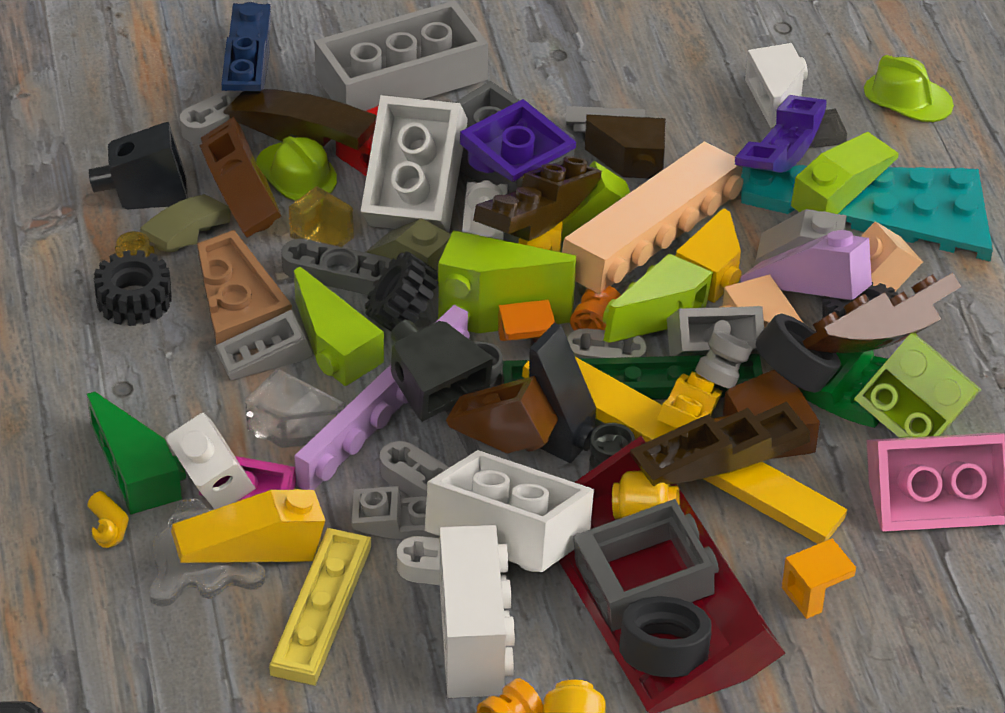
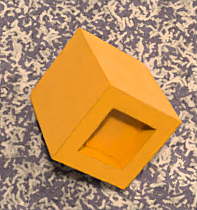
(813, 571)

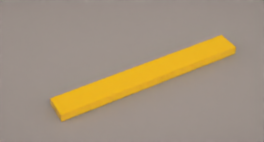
(755, 485)

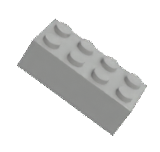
(403, 57)

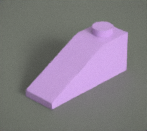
(827, 266)

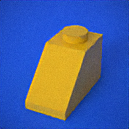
(717, 250)

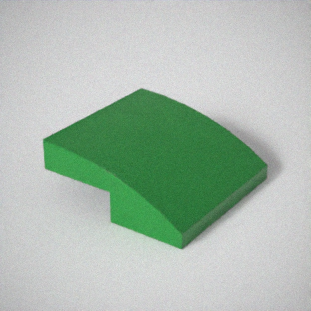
(839, 392)

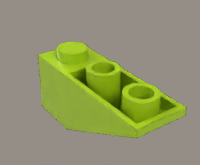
(655, 297)

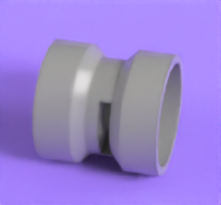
(723, 359)

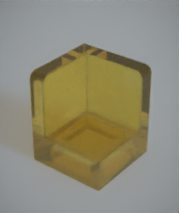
(321, 218)

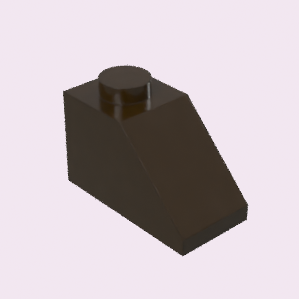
(627, 144)

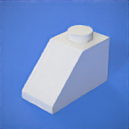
(773, 76)

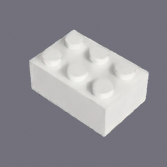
(413, 162)
(529, 507)
(473, 611)

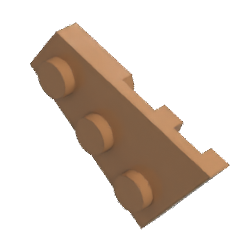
(237, 287)

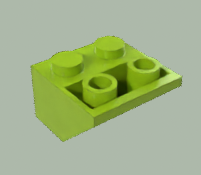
(917, 391)

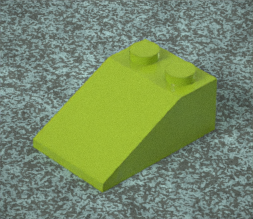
(492, 272)

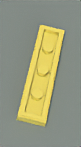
(320, 607)

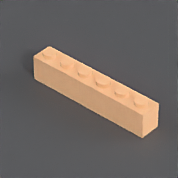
(653, 216)

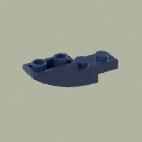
(247, 48)

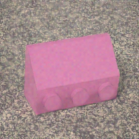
(938, 481)

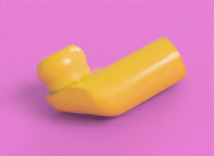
(112, 520)

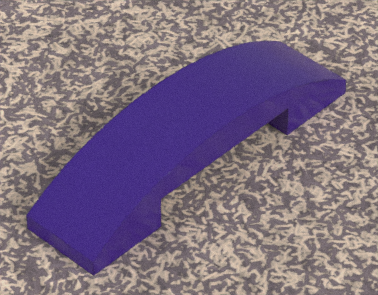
(789, 139)

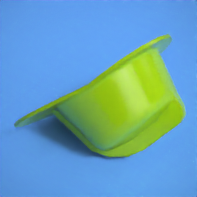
(905, 88)
(297, 167)

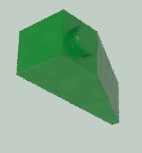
(136, 456)

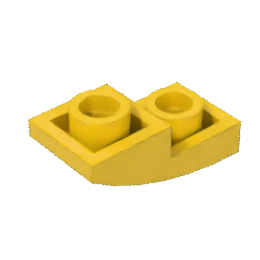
(689, 400)

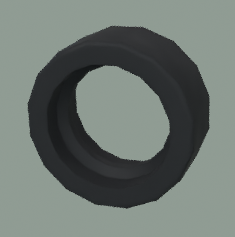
(784, 351)
(659, 655)

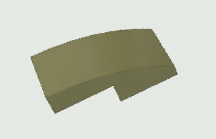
(181, 222)

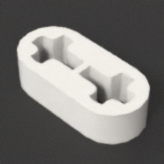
(428, 568)

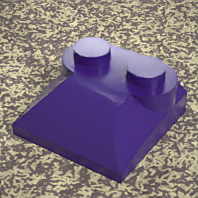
(514, 141)

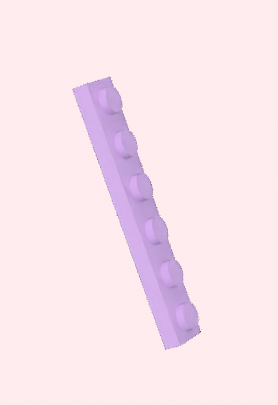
(358, 421)

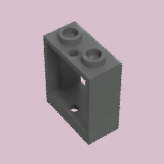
(634, 533)

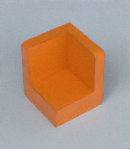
(524, 320)

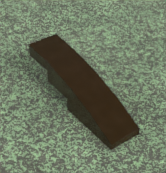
(302, 115)
(720, 447)

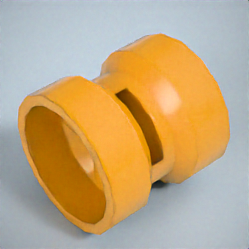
(515, 698)

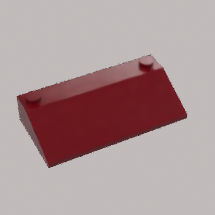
(739, 635)

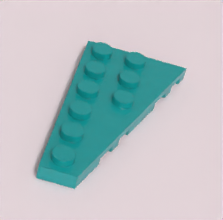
(911, 202)

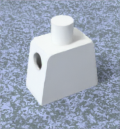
(208, 460)

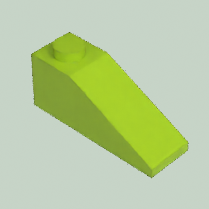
(841, 174)
(340, 336)

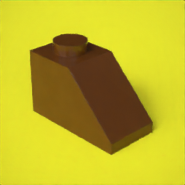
(506, 416)

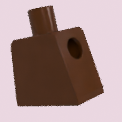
(767, 392)

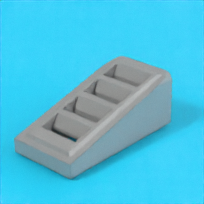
(288, 348)

